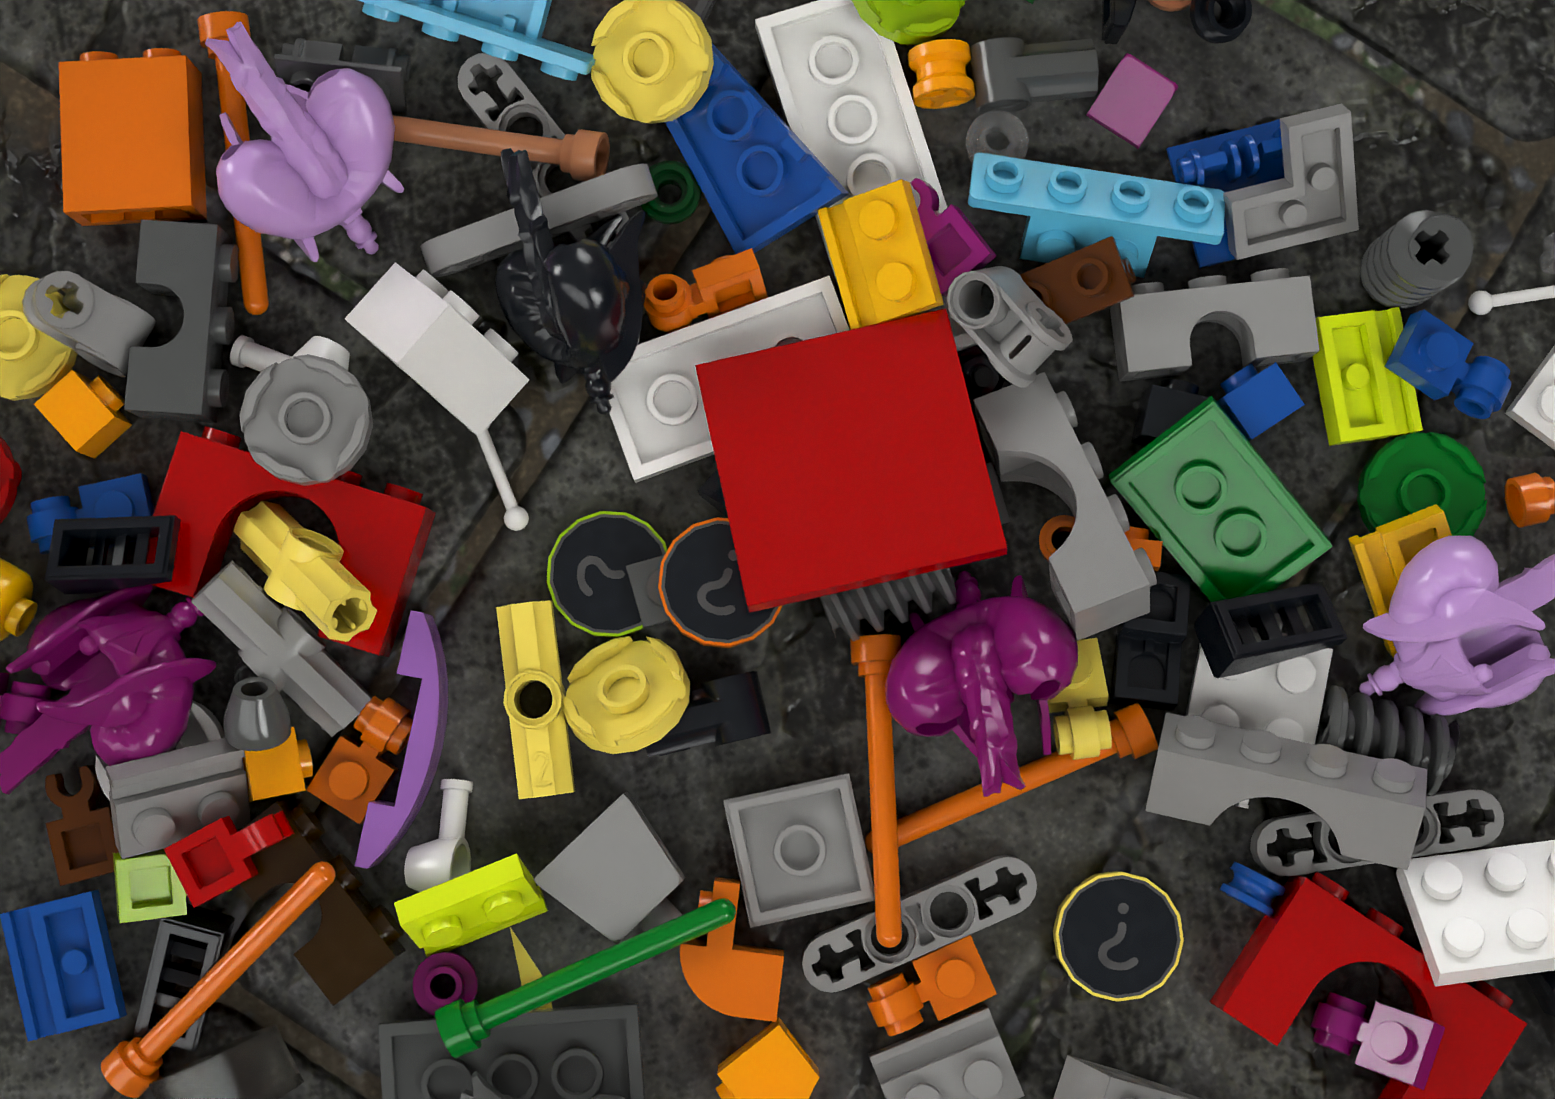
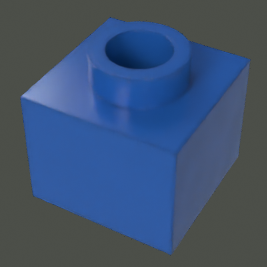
(1258, 399)

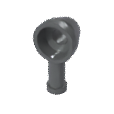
(255, 713)

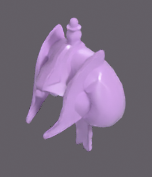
(323, 151)
(1463, 630)

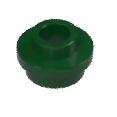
(681, 176)

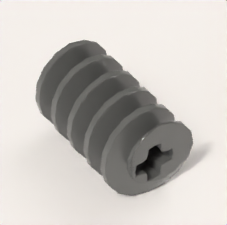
(1416, 259)
(869, 602)
(1386, 733)

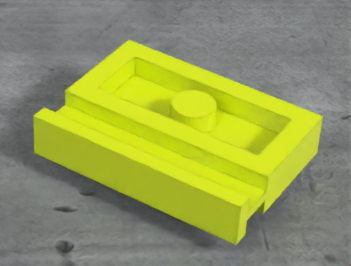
(1355, 388)
(471, 906)

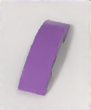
(389, 821)

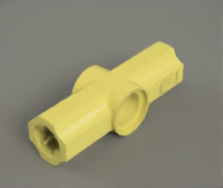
(305, 571)
(529, 656)

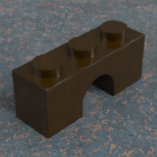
(352, 935)

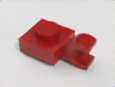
(220, 855)

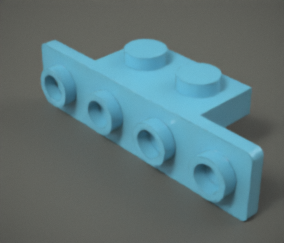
(502, 26)
(1083, 206)

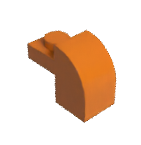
(731, 976)

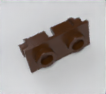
(1083, 281)

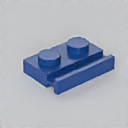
(63, 965)

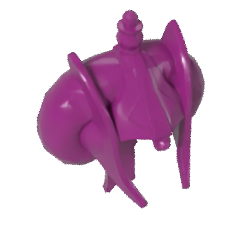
(969, 665)
(122, 679)

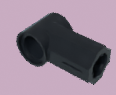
(718, 713)

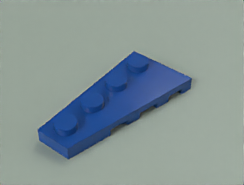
(750, 162)

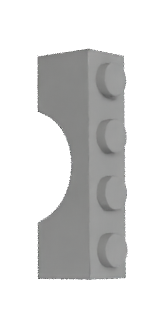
(1095, 569)
(1364, 799)

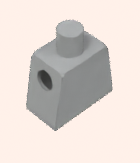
(615, 873)

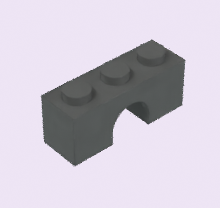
(185, 375)

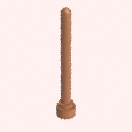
(580, 154)

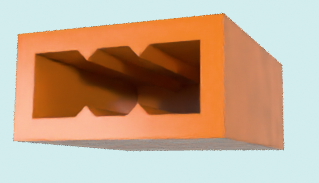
(132, 138)

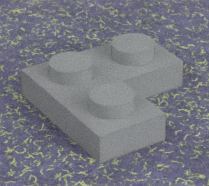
(1311, 200)

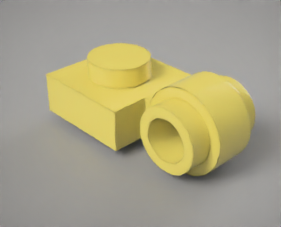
(1082, 729)

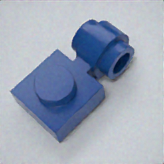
(1433, 361)
(111, 498)

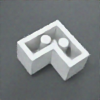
(435, 344)

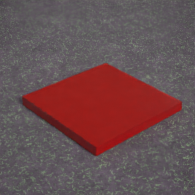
(849, 460)

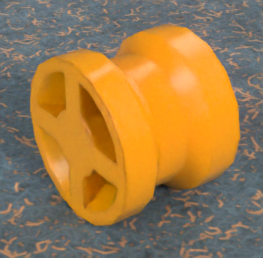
(941, 74)

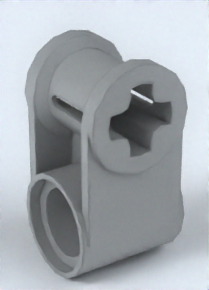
(96, 327)
(1016, 331)

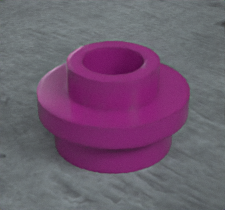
(449, 963)

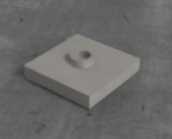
(799, 850)

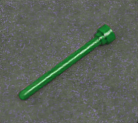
(466, 1024)

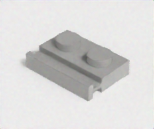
(176, 795)
(949, 1062)

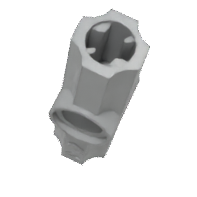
(281, 648)

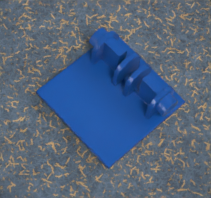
(1228, 164)

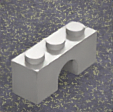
(1268, 317)

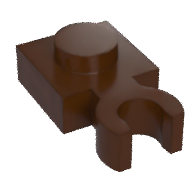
(85, 835)

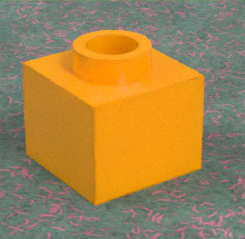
(85, 412)
(278, 769)

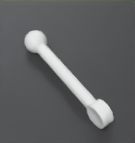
(1482, 302)
(515, 516)

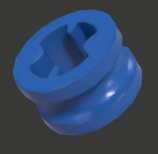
(1252, 889)

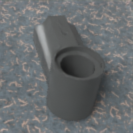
(1015, 75)

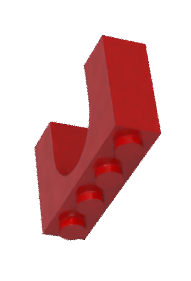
(379, 532)
(1318, 934)

